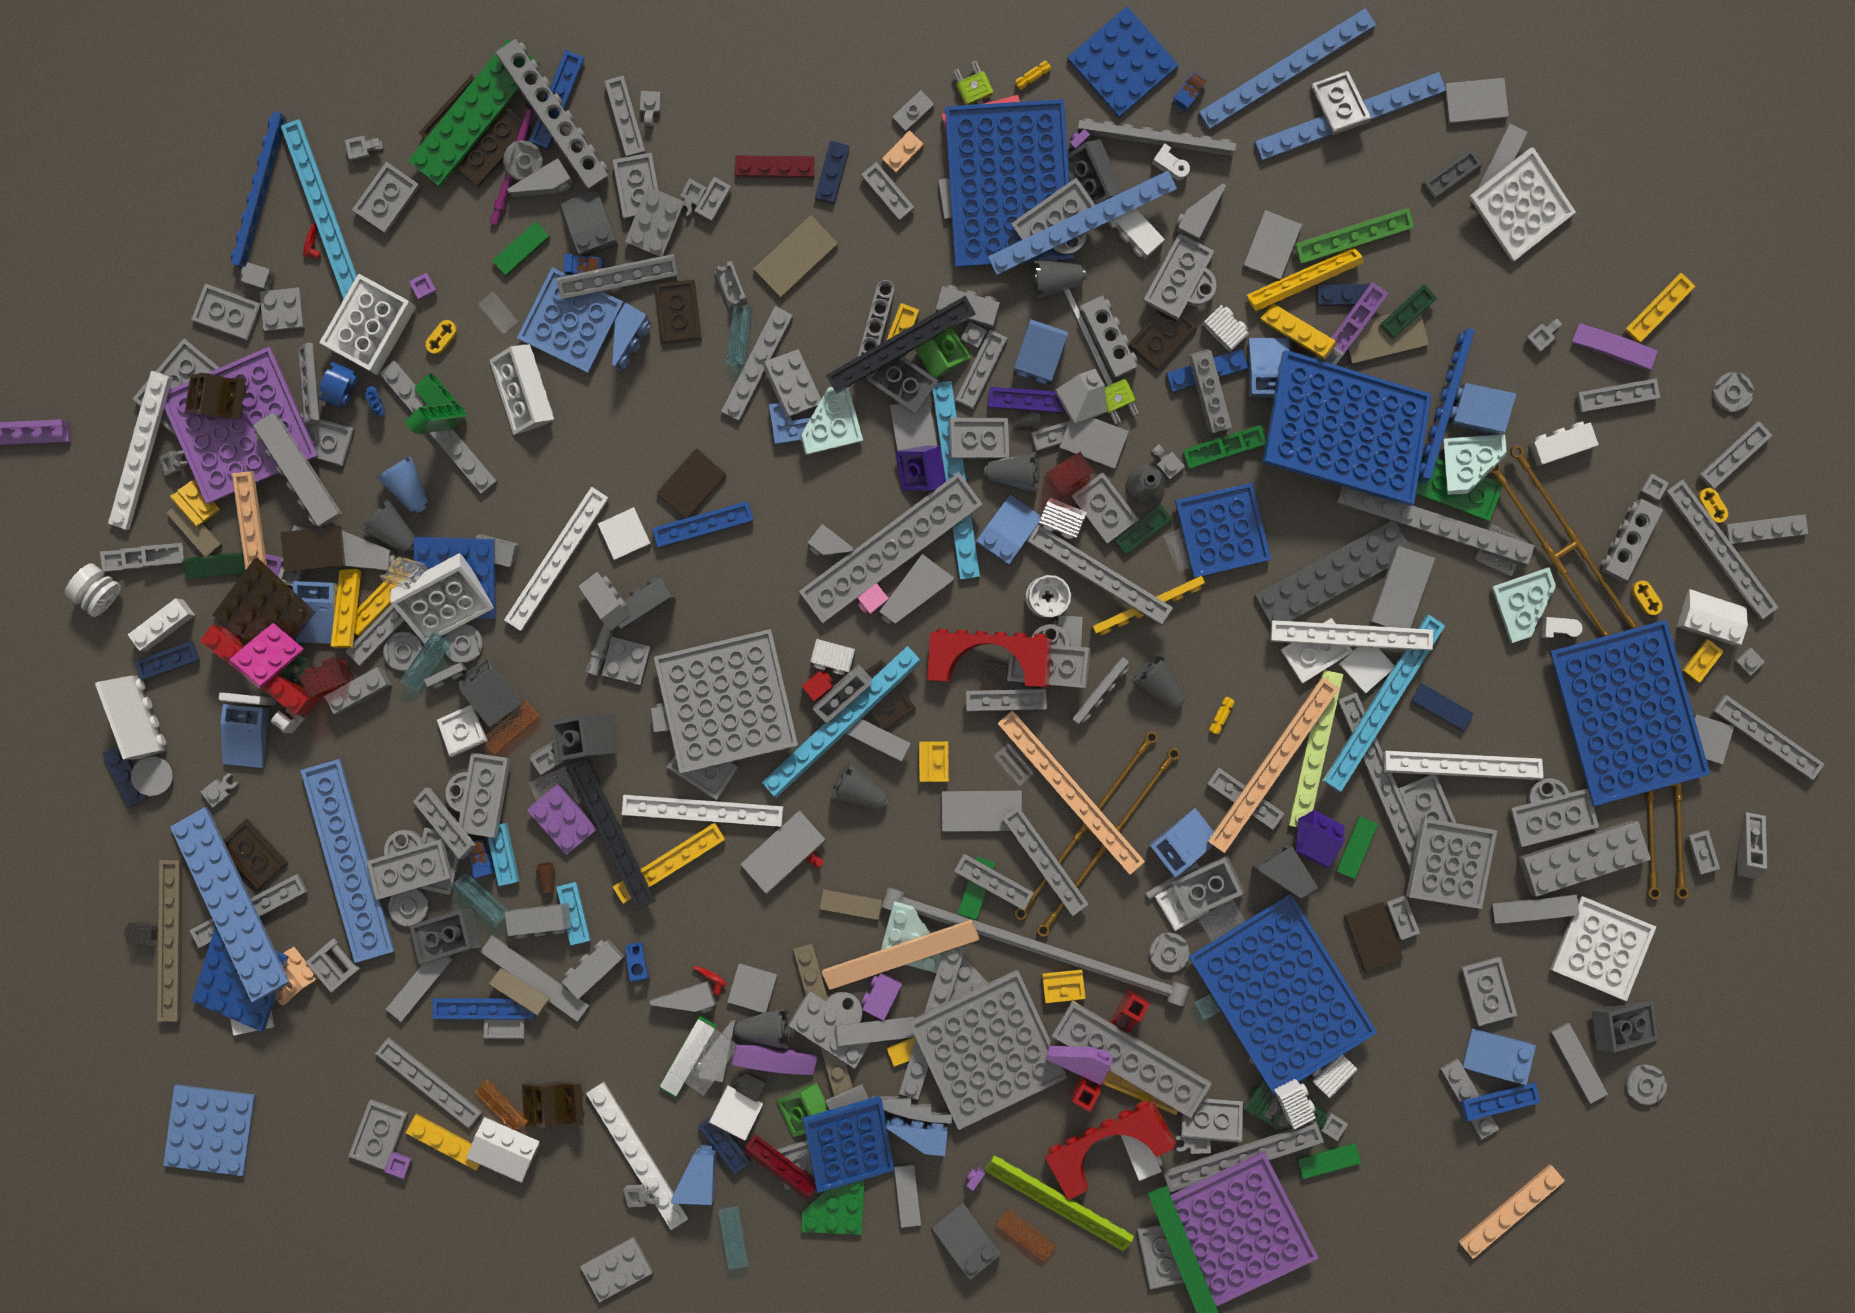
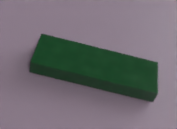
(1408, 311)
(1142, 530)
(214, 565)

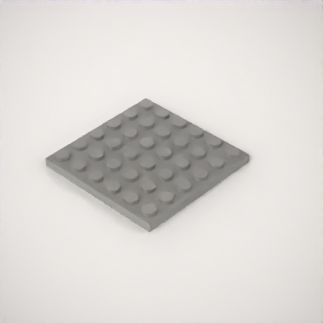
(725, 701)
(987, 1049)

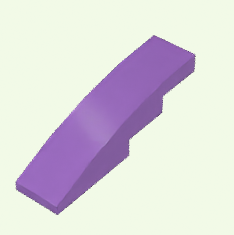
(1359, 316)
(1615, 346)
(774, 1060)

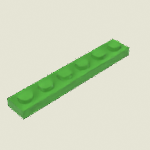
(1354, 235)

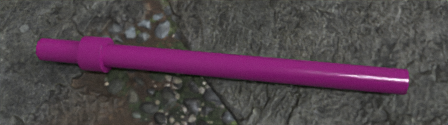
(500, 204)

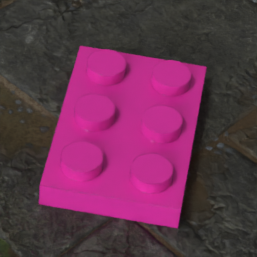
(266, 655)

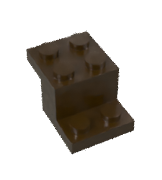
(215, 396)
(553, 1104)

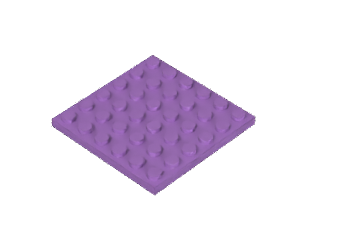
(226, 447)
(1243, 1228)

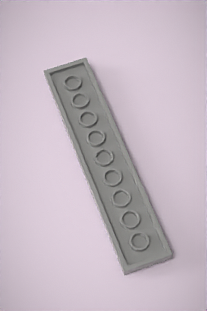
(891, 547)

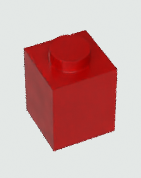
(818, 685)

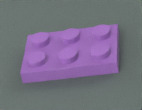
(562, 818)

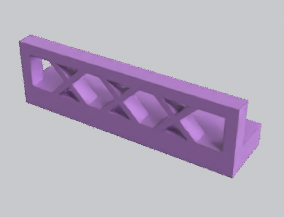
(35, 432)

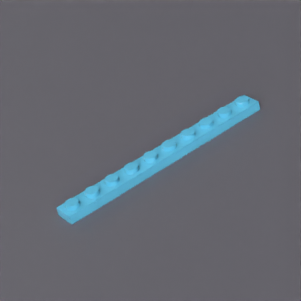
(320, 204)
(963, 530)
(1379, 710)
(831, 732)

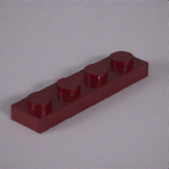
(775, 166)
(780, 1166)

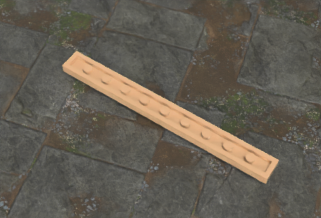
(1273, 764)
(1071, 792)

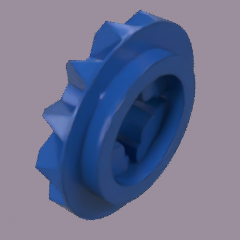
(375, 401)

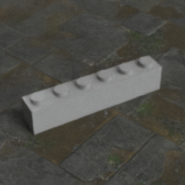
(297, 469)

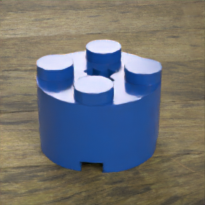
(337, 385)

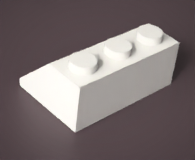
(1713, 618)
(503, 1150)

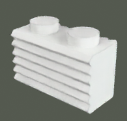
(1226, 328)
(1062, 518)
(832, 656)
(1333, 1075)
(1295, 1103)

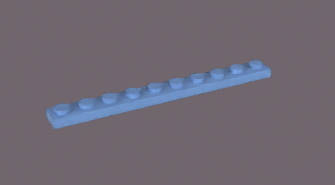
(1287, 69)
(1376, 107)
(1082, 222)

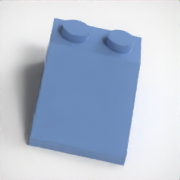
(1008, 529)
(1499, 1056)

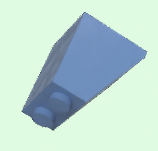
(1040, 352)
(1482, 409)
(699, 1179)

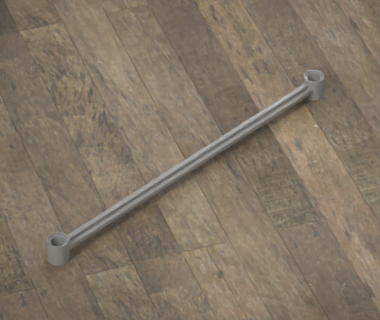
(1176, 992)

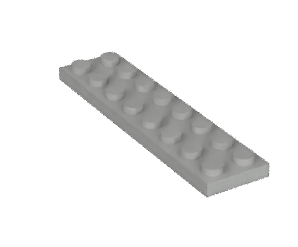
(1134, 1059)

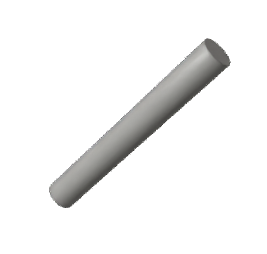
(1167, 883)

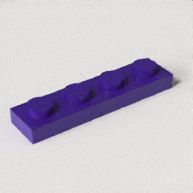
(1024, 400)

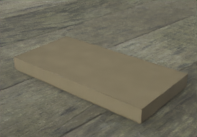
(795, 256)
(1376, 343)

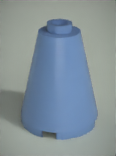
(405, 485)

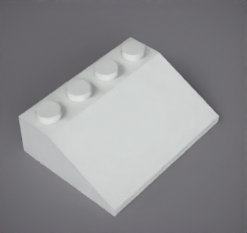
(368, 324)
(441, 598)
(131, 717)

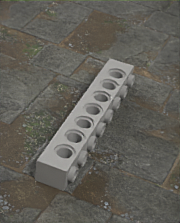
(516, 50)

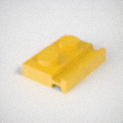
(192, 504)
(933, 761)
(1063, 986)

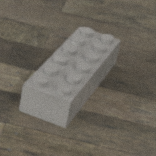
(1584, 858)

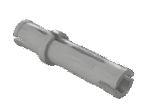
(599, 651)

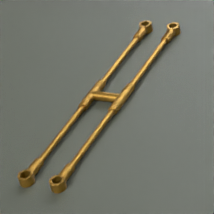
(1574, 544)
(1083, 828)
(1653, 875)

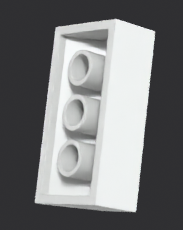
(521, 389)

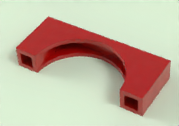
(949, 648)
(287, 693)
(1125, 1017)
(1140, 1123)

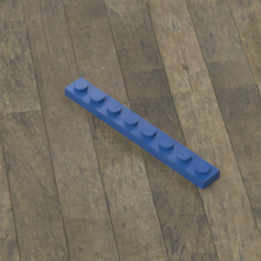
(257, 195)
(1443, 412)

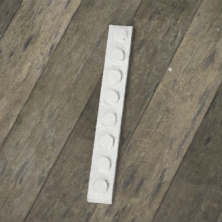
(140, 450)
(556, 559)
(1351, 635)
(1463, 765)
(702, 810)
(636, 1153)

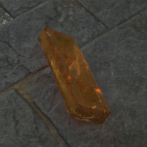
(511, 727)
(500, 1106)
(1025, 1234)

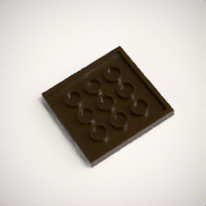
(492, 145)
(258, 602)

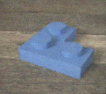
(784, 428)

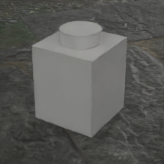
(257, 276)

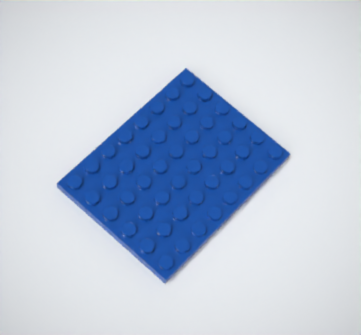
(999, 169)
(1347, 428)
(1629, 712)
(1282, 994)

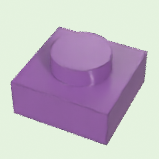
(1078, 139)
(423, 286)
(274, 563)
(398, 1165)
(974, 1177)

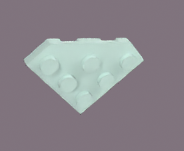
(832, 423)
(1471, 460)
(1523, 602)
(906, 926)

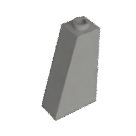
(365, 554)
(917, 587)

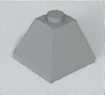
(1083, 397)

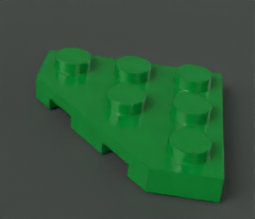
(836, 1211)

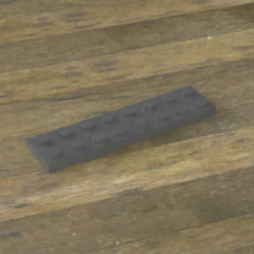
(1331, 574)

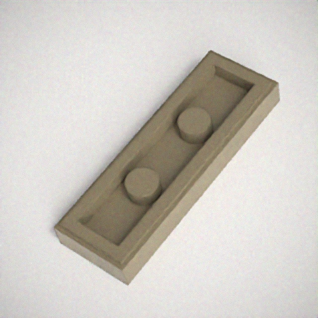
(199, 536)
(850, 904)
(519, 992)

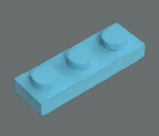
(503, 857)
(579, 931)

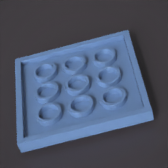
(572, 326)
(209, 1130)

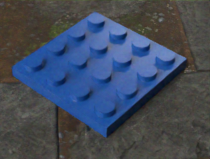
(1122, 62)
(1222, 530)
(476, 551)
(223, 991)
(848, 1144)

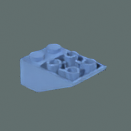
(629, 329)
(1264, 365)
(322, 600)
(244, 735)
(1183, 843)
(926, 1137)

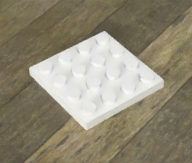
(1522, 204)
(1603, 948)

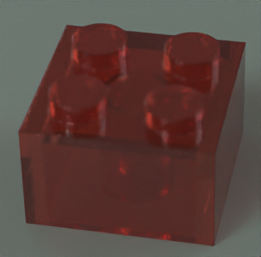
(1069, 474)
(326, 678)

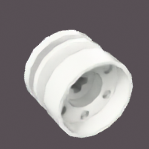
(92, 590)
(1056, 604)

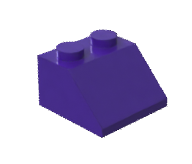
(921, 468)
(1319, 838)

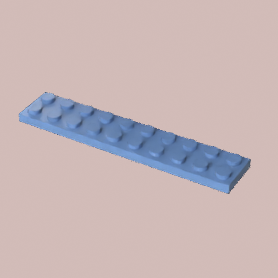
(346, 860)
(230, 905)

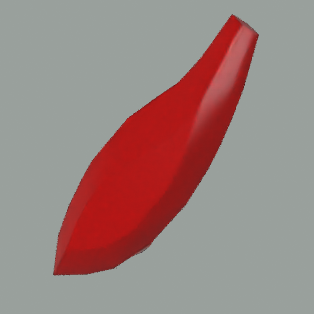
(310, 240)
(815, 861)
(713, 977)

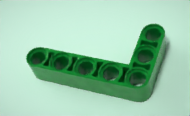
(442, 410)

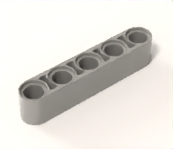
(875, 318)

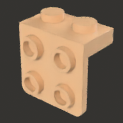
(299, 975)

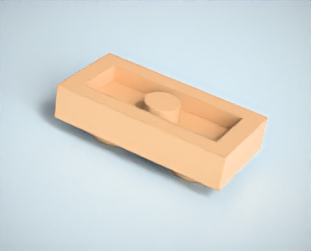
(902, 152)

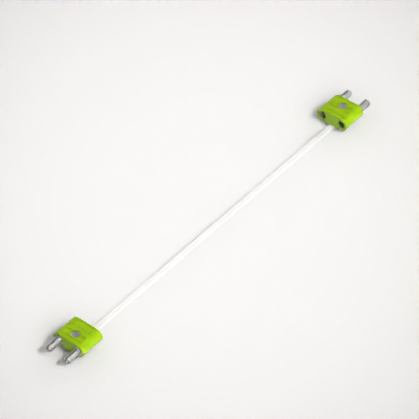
(1119, 394)

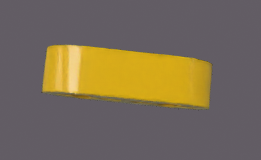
(445, 340)
(1716, 502)
(1650, 595)

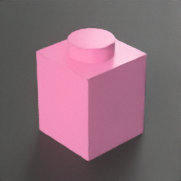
(872, 599)

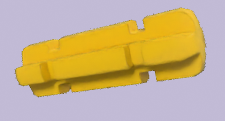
(1033, 75)
(1221, 715)

